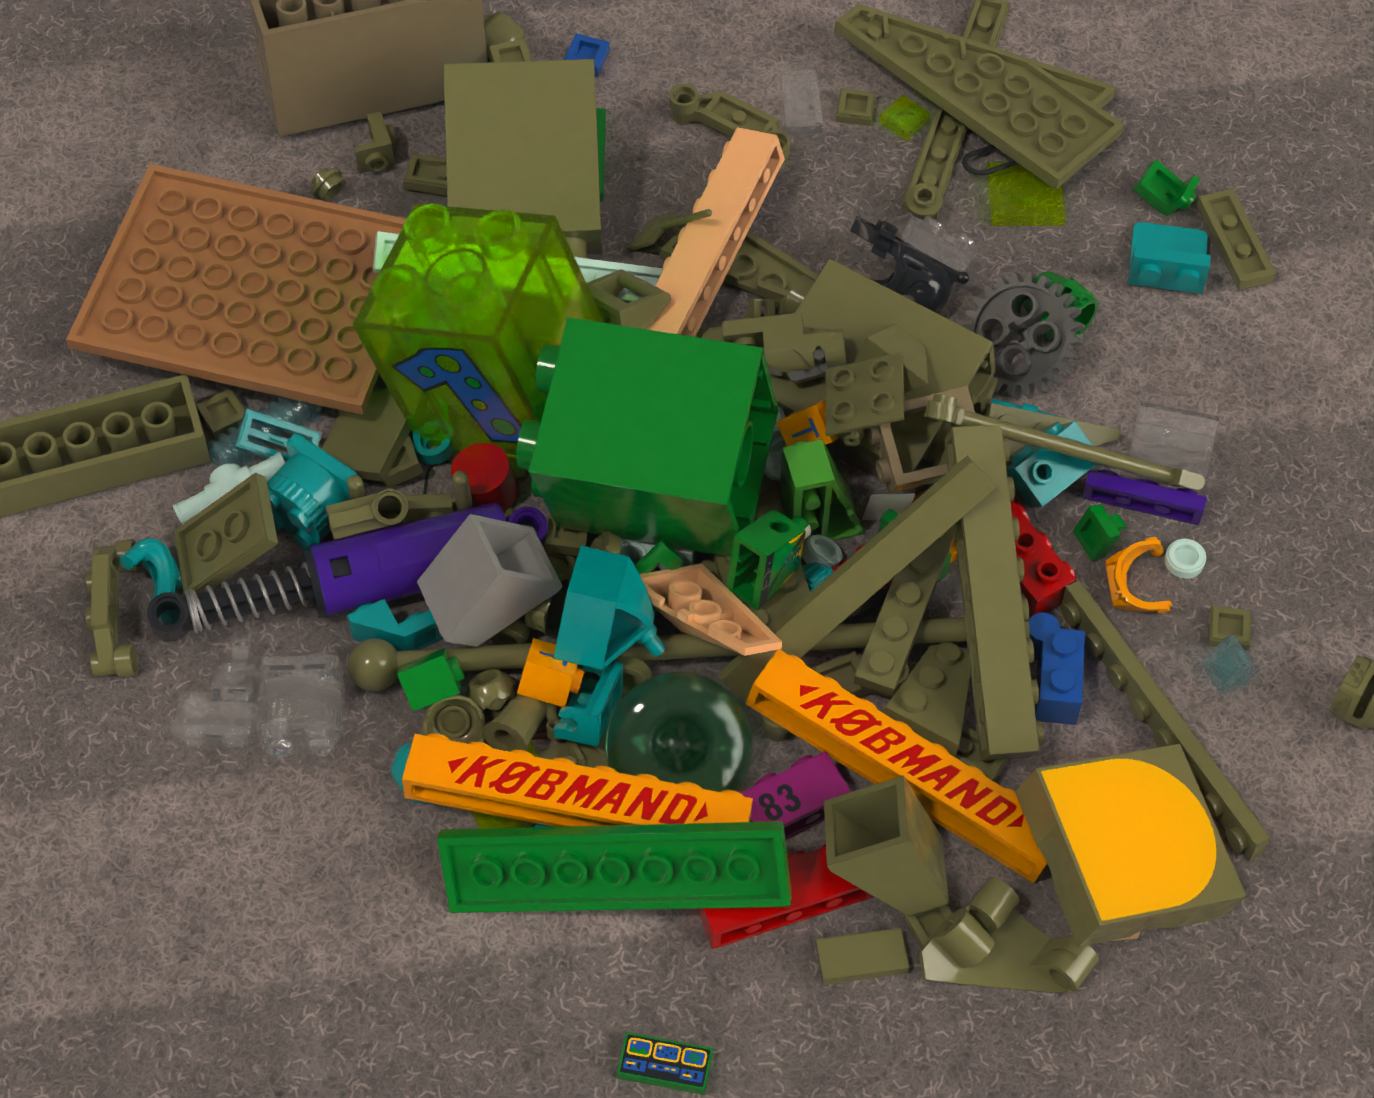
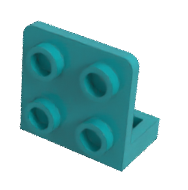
(1168, 257)

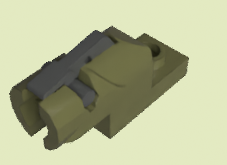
(787, 345)

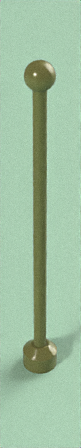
(375, 661)

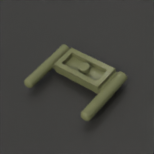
(421, 505)

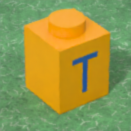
(806, 425)
(548, 677)

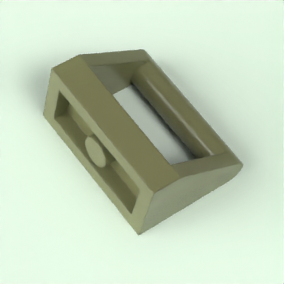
(633, 314)

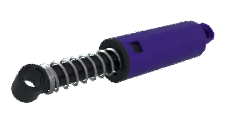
(334, 574)

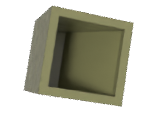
(887, 846)

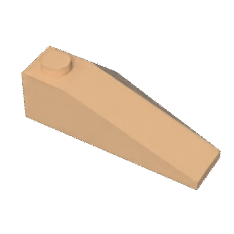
(708, 610)

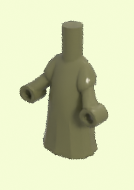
(518, 722)

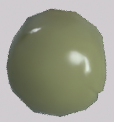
(456, 719)

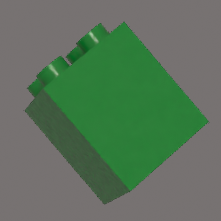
(650, 435)

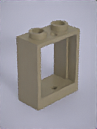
(889, 466)

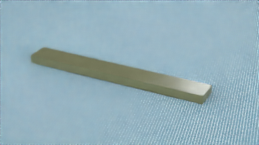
(945, 131)
(867, 570)

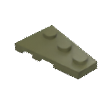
(935, 696)

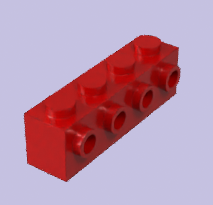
(1043, 570)

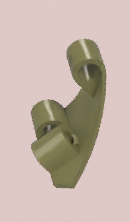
(1001, 949)

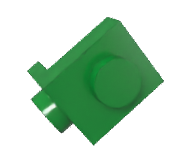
(1165, 189)

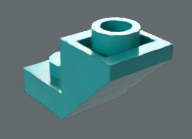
(378, 622)

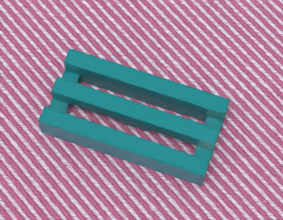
(245, 431)

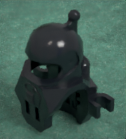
(915, 271)

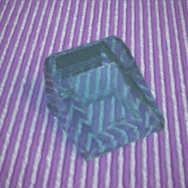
(1228, 666)

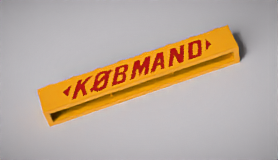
(885, 749)
(556, 789)

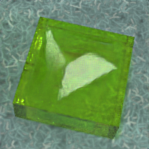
(904, 117)

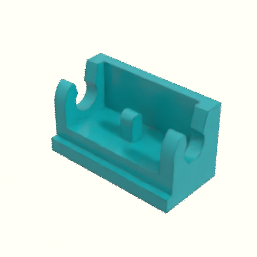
(591, 709)

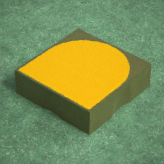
(1129, 844)

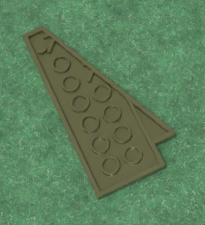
(1021, 106)

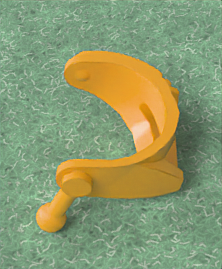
(1117, 569)

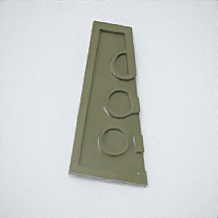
(758, 267)

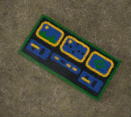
(665, 1063)

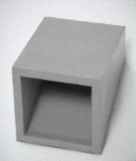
(486, 579)

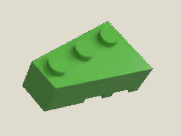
(817, 491)

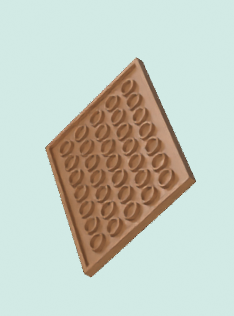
(238, 288)

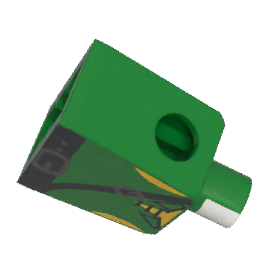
(766, 556)

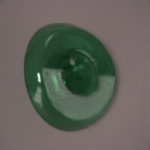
(681, 732)

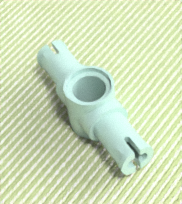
(222, 481)

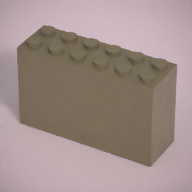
(359, 57)

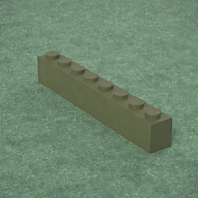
(994, 603)

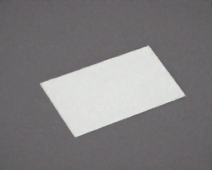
(881, 503)

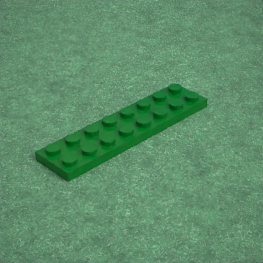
(616, 867)

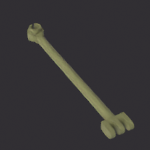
(944, 409)

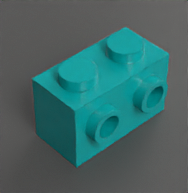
(1043, 473)

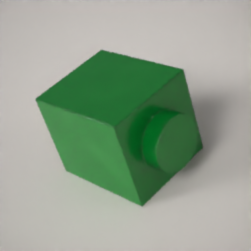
(430, 678)

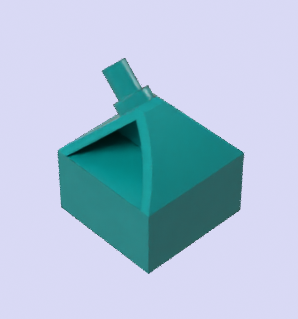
(605, 611)

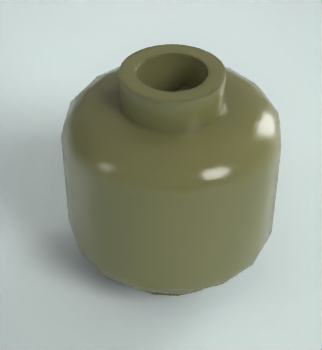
(500, 29)

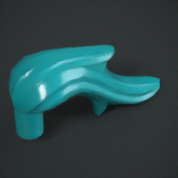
(160, 564)

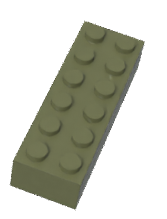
(99, 444)

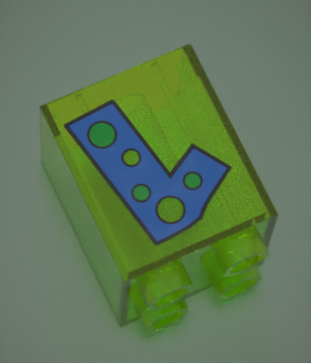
(465, 319)

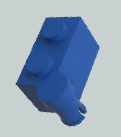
(1058, 669)

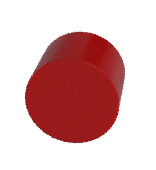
(488, 474)

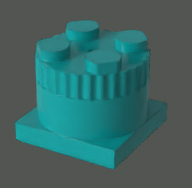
(304, 489)

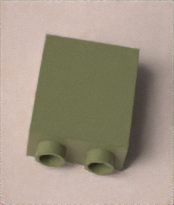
(526, 142)
(862, 308)

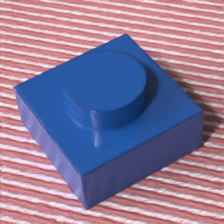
(588, 48)

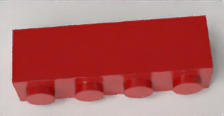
(813, 892)

